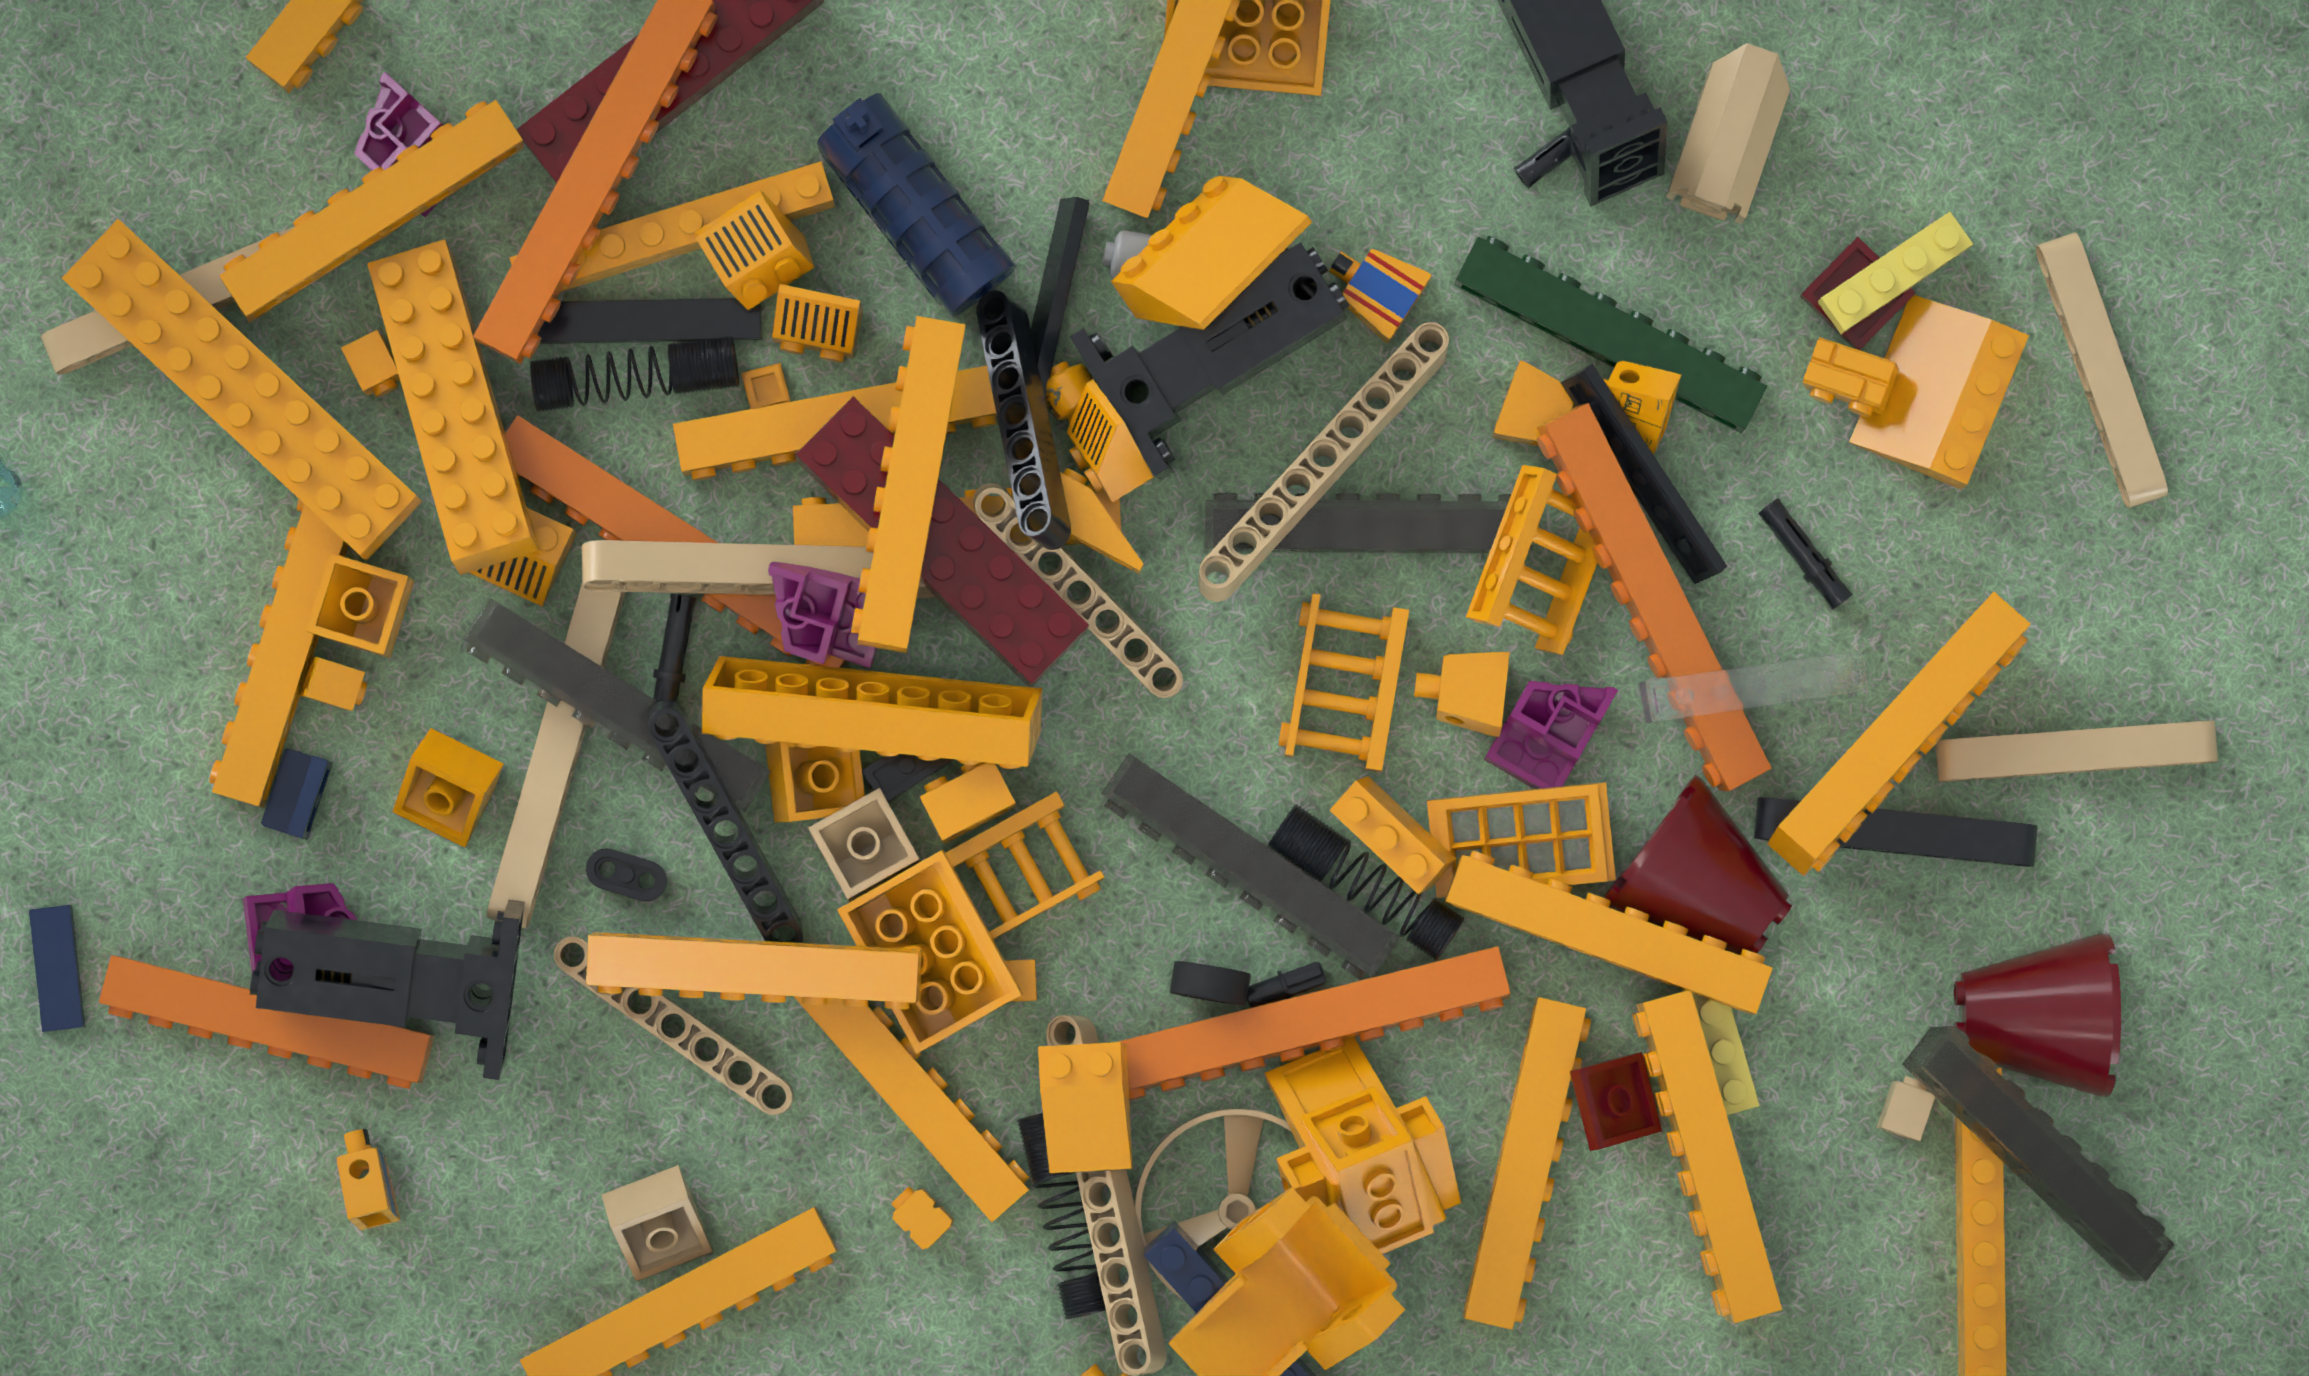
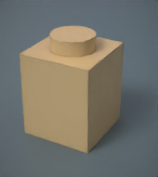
(1906, 1109)

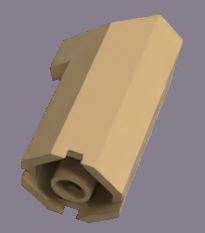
(1731, 133)

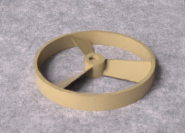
(1241, 1142)

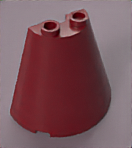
(1702, 876)
(2048, 1013)

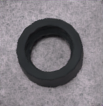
(1210, 983)

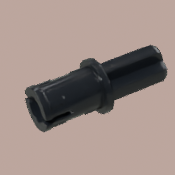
(1286, 985)

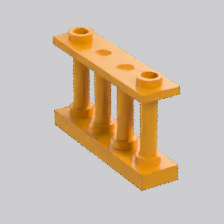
(1507, 566)
(1375, 709)
(1011, 836)

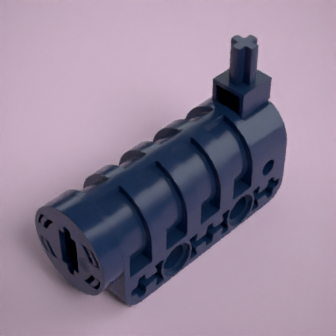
(914, 204)

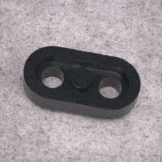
(627, 875)

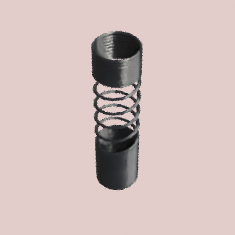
(691, 368)
(1315, 850)
(1079, 1295)

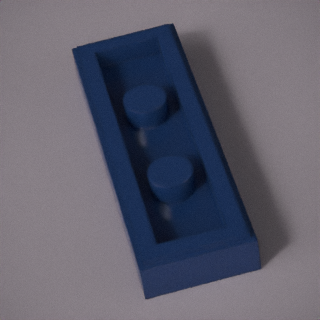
(57, 968)

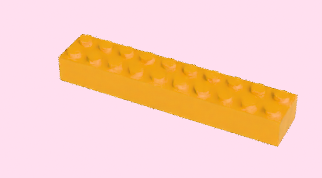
(242, 389)

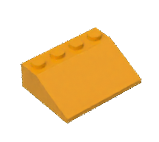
(1271, 46)
(1208, 253)
(1945, 390)
(960, 961)

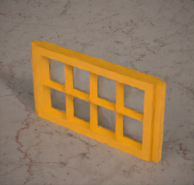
(1549, 831)

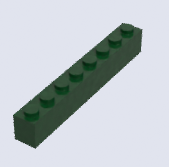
(1608, 333)

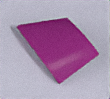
(394, 126)
(819, 613)
(1548, 732)
(306, 899)

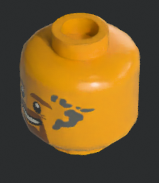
(1065, 389)

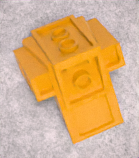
(1360, 1151)
(1297, 1287)

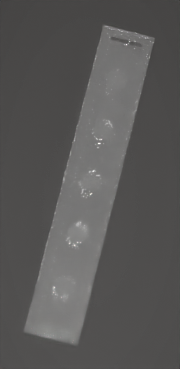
(1753, 686)

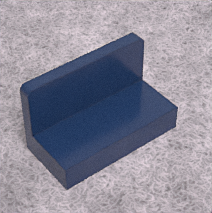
(296, 793)

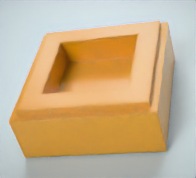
(766, 386)

